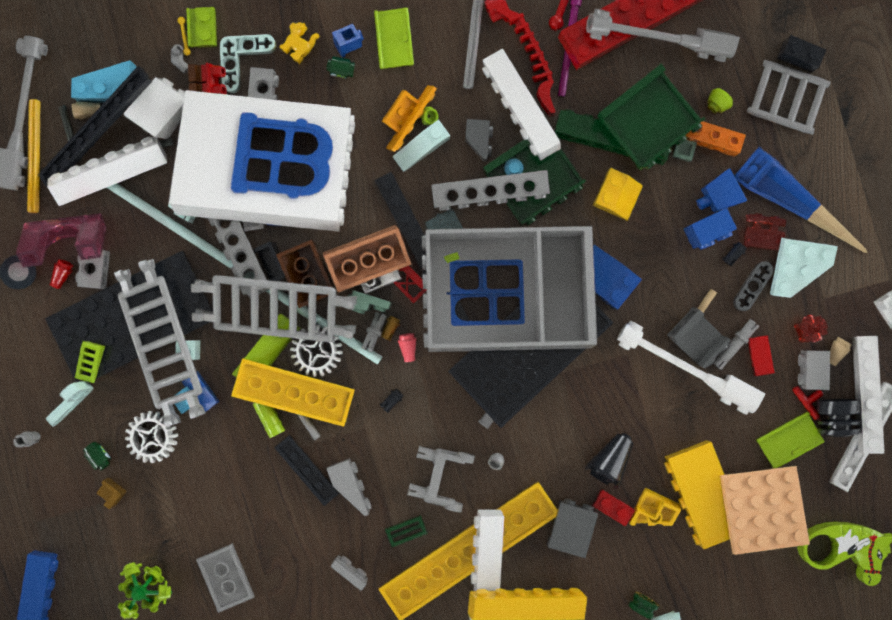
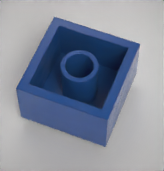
(716, 226)

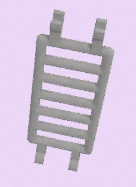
(128, 290)
(215, 316)

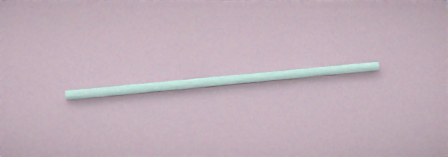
(219, 255)

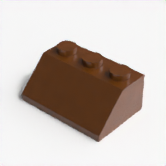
(305, 266)

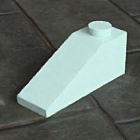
(422, 145)

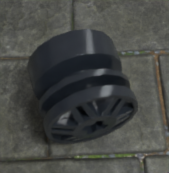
(839, 417)

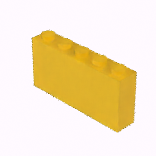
(698, 481)

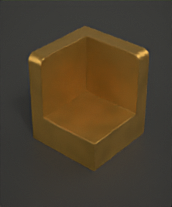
(111, 493)

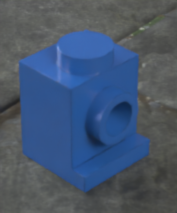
(347, 39)

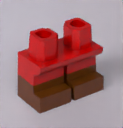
(206, 78)

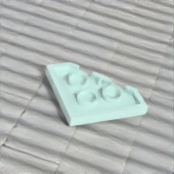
(799, 265)

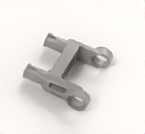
(430, 493)

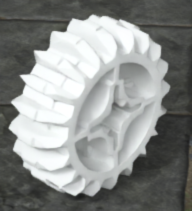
(310, 366)
(141, 450)

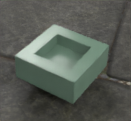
(685, 150)

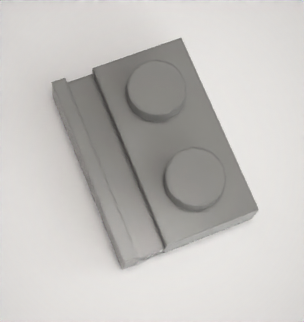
(353, 575)

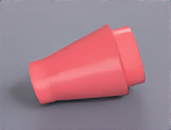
(408, 346)

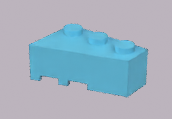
(100, 84)

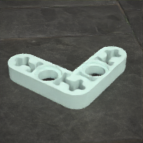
(237, 50)
(72, 397)

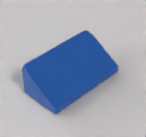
(207, 398)

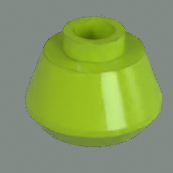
(719, 101)

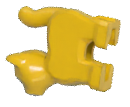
(299, 45)

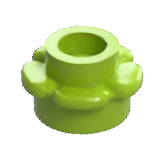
(433, 116)

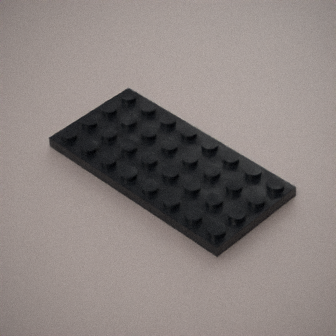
(103, 322)
(511, 378)

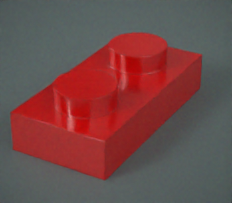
(613, 507)

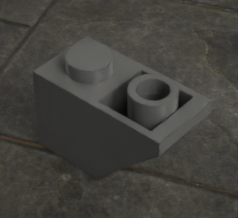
(478, 137)

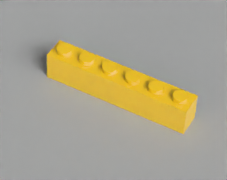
(527, 604)

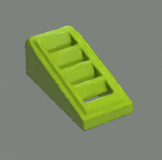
(86, 345)

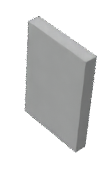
(225, 578)

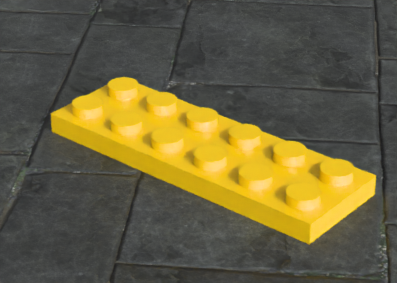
(292, 392)

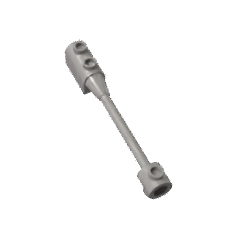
(705, 42)
(12, 158)

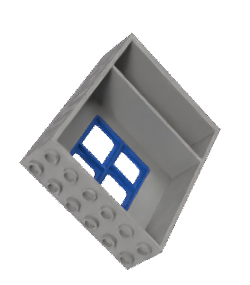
(553, 288)

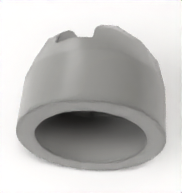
(496, 461)

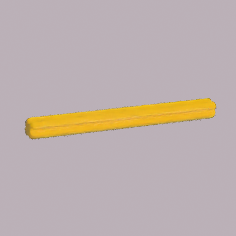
(33, 156)

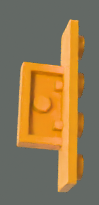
(404, 114)

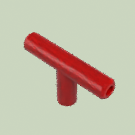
(807, 401)

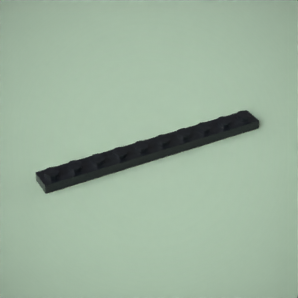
(407, 223)

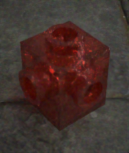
(811, 328)

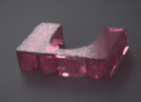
(39, 235)

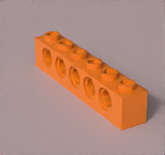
(718, 139)

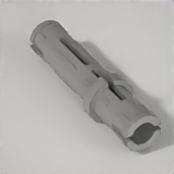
(736, 343)

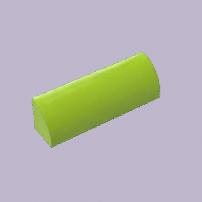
(269, 347)

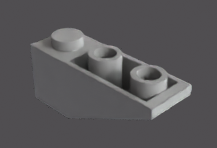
(346, 482)

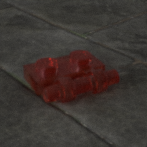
(764, 238)

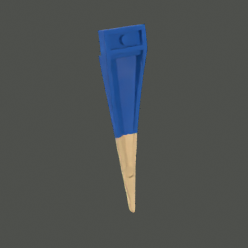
(772, 181)

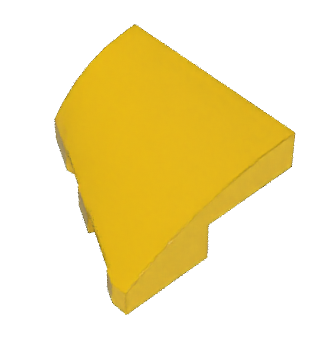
(655, 509)

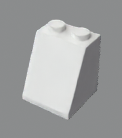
(158, 108)

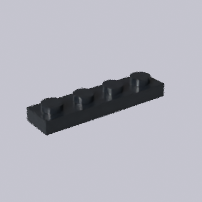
(306, 470)

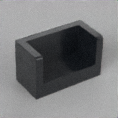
(270, 261)

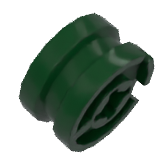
(643, 605)

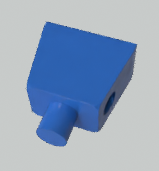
(721, 193)

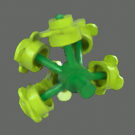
(137, 591)

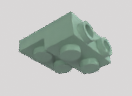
(365, 302)

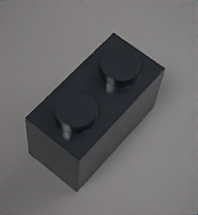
(801, 53)

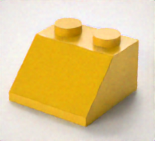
(618, 194)

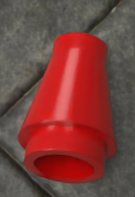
(61, 272)

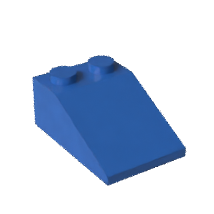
(612, 279)

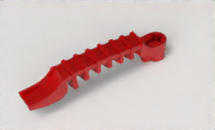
(499, 10)

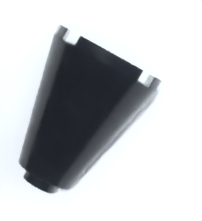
(611, 460)

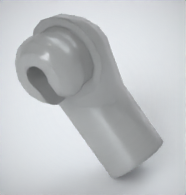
(177, 58)

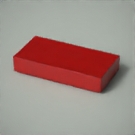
(760, 355)

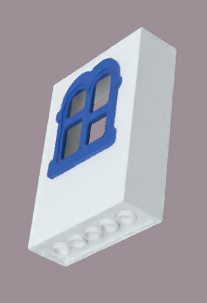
(216, 152)

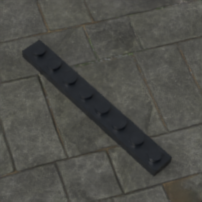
(97, 124)

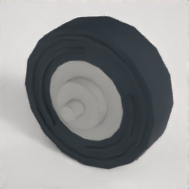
(15, 275)

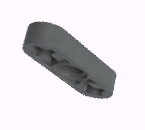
(756, 271)

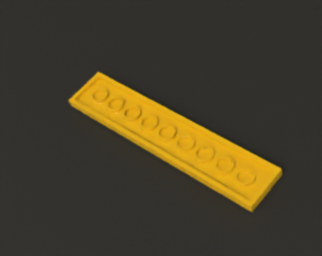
(454, 558)

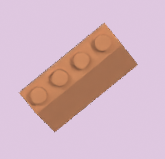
(367, 258)

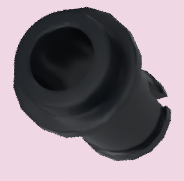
(733, 255)
(392, 400)

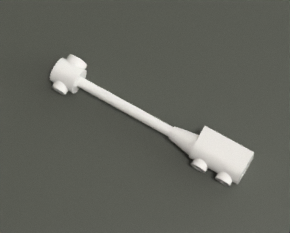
(730, 388)

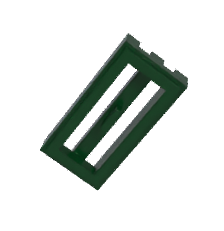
(421, 525)

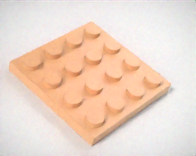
(764, 510)

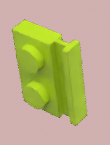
(201, 27)

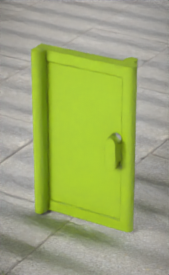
(392, 34)
(796, 435)

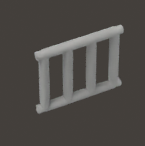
(804, 79)

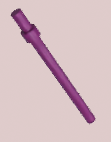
(575, 5)

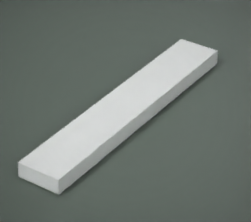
(852, 460)

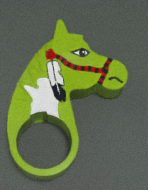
(859, 542)

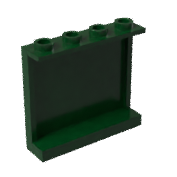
(650, 118)
(561, 177)

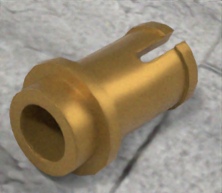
(390, 327)

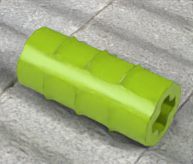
(269, 419)

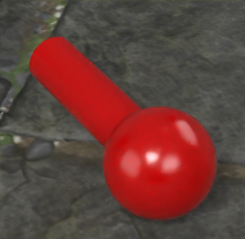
(556, 21)

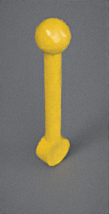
(181, 20)

